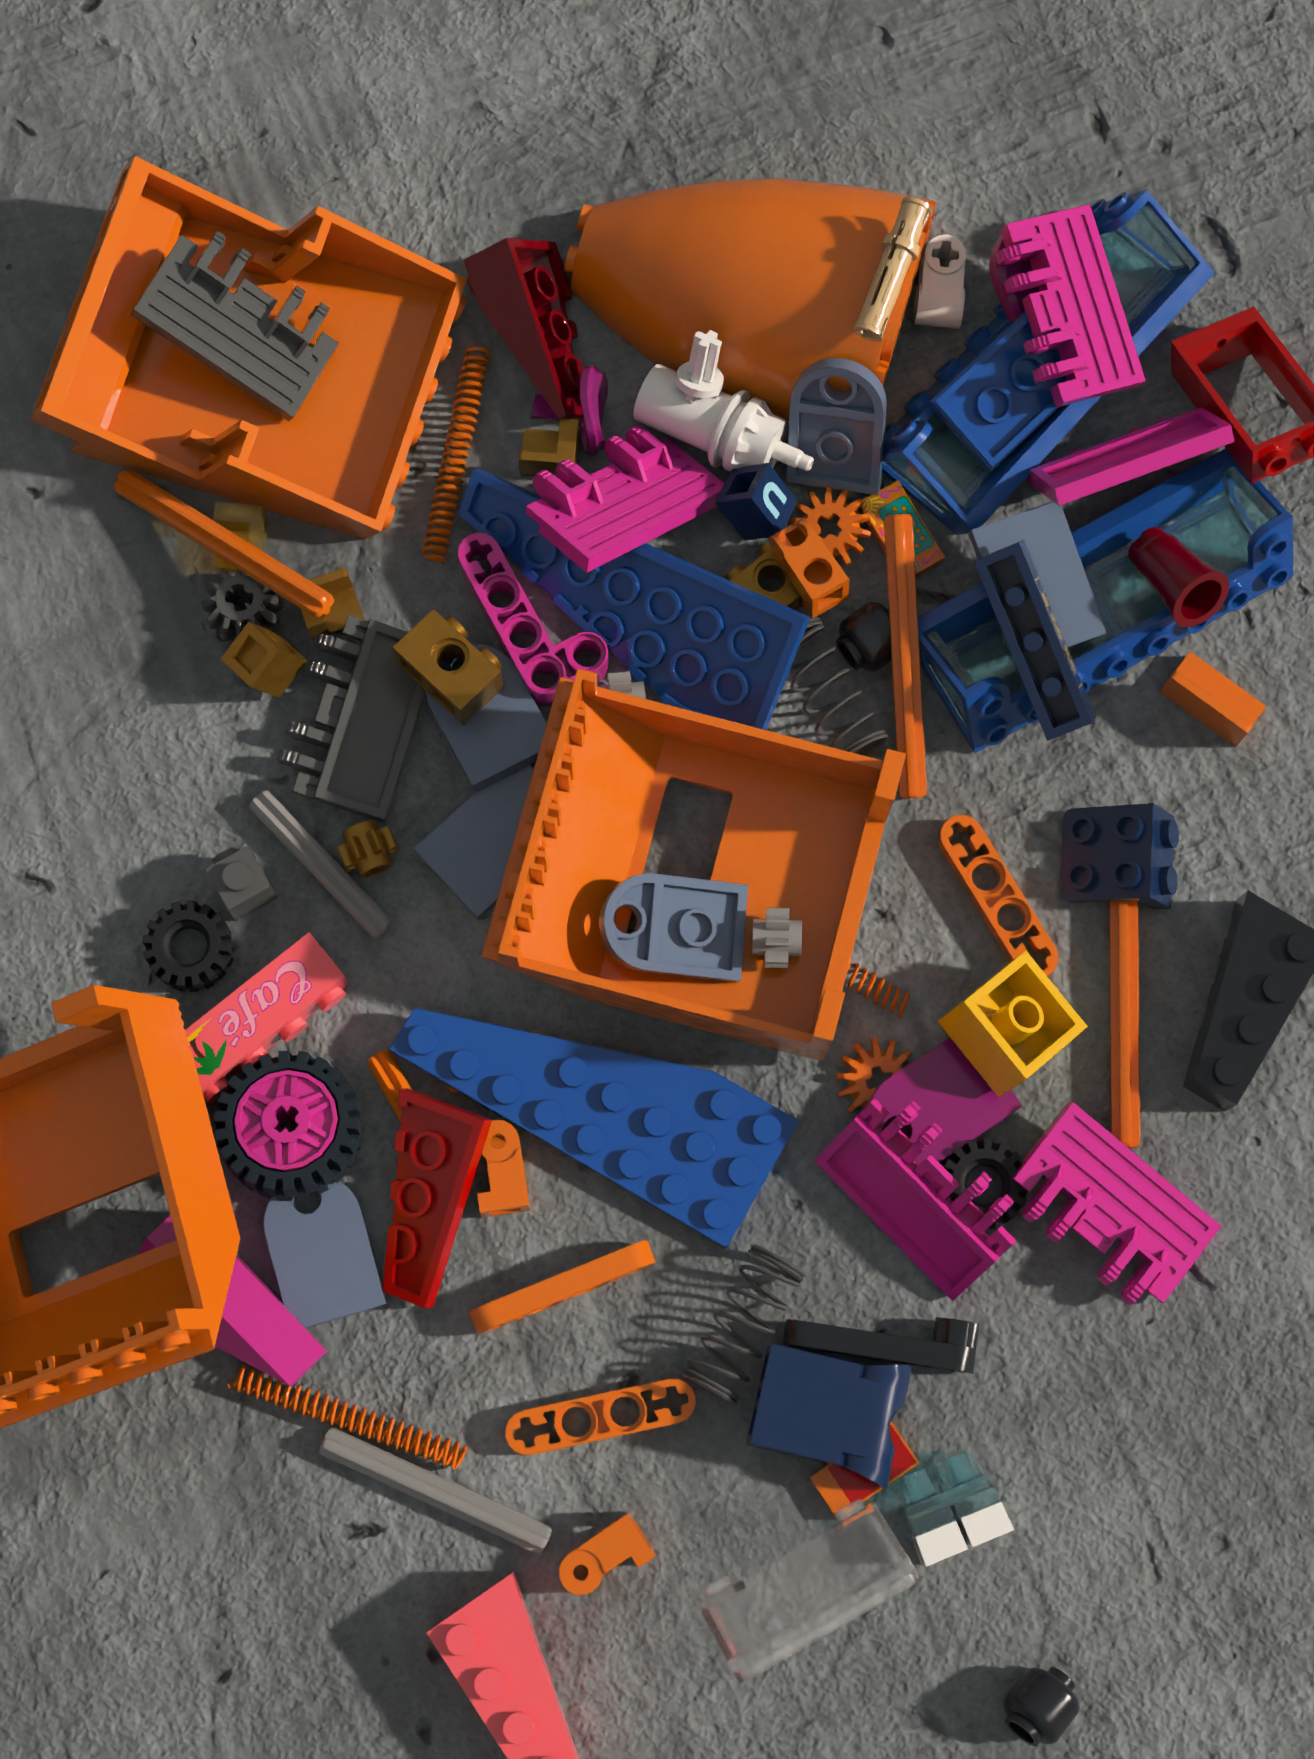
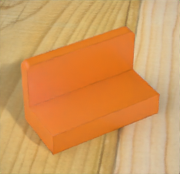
(1213, 699)

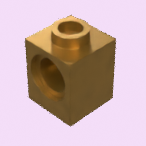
(263, 660)

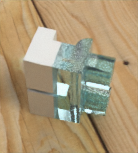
(931, 1516)

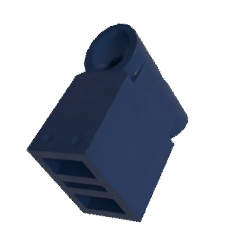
(829, 1410)

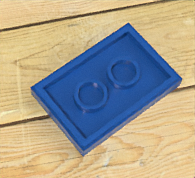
(995, 396)

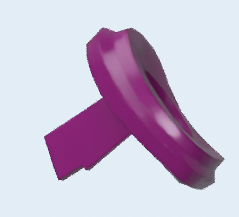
(593, 401)

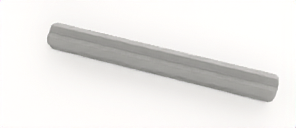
(435, 1490)

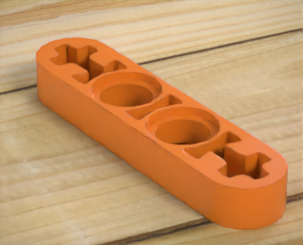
(1004, 894)
(562, 1287)
(599, 1408)

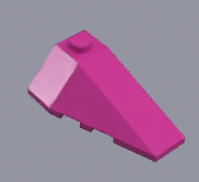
(256, 1322)

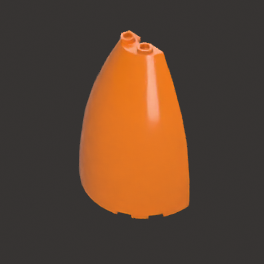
(753, 259)

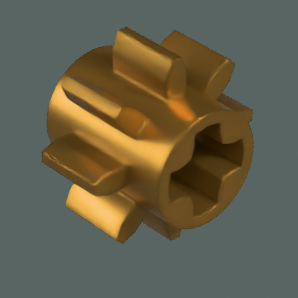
(367, 849)

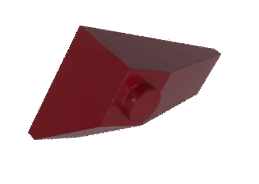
(524, 297)

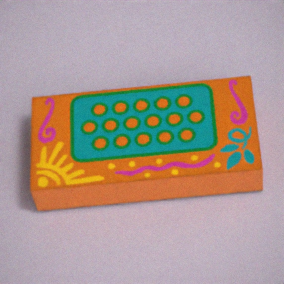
(893, 501)

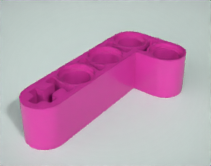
(521, 617)

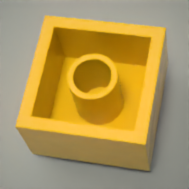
(1012, 1024)

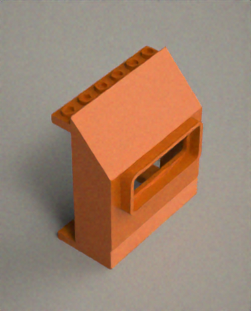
(795, 833)
(78, 1124)

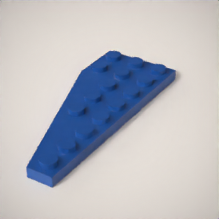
(669, 621)
(642, 1122)

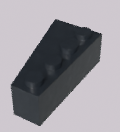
(1254, 991)

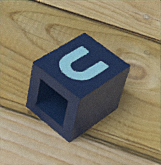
(756, 501)

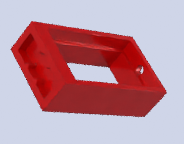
(1240, 337)

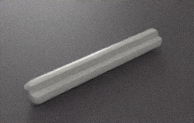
(320, 864)

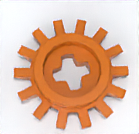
(848, 522)
(861, 1071)

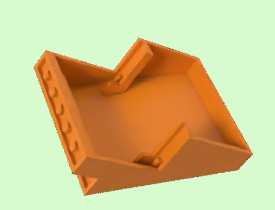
(169, 416)

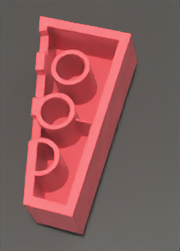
(504, 1673)

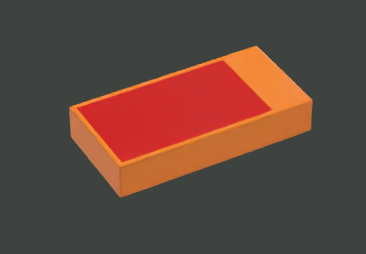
(843, 1487)

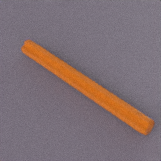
(224, 543)
(905, 653)
(1124, 1022)

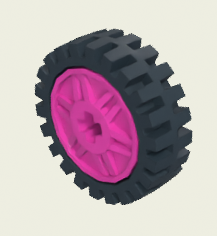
(281, 1160)

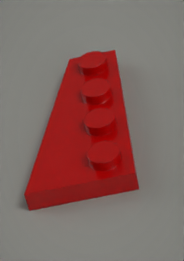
(434, 1176)

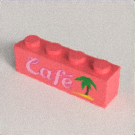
(263, 1012)

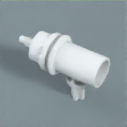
(696, 411)

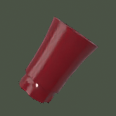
(1178, 577)

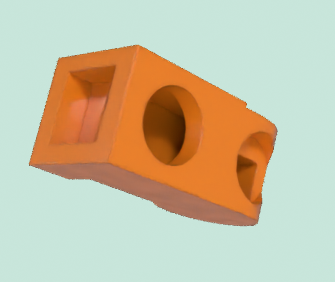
(810, 567)
(505, 1172)
(586, 1564)

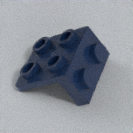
(1119, 855)

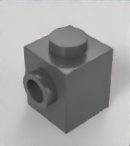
(240, 881)

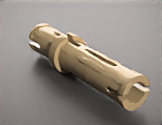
(899, 250)

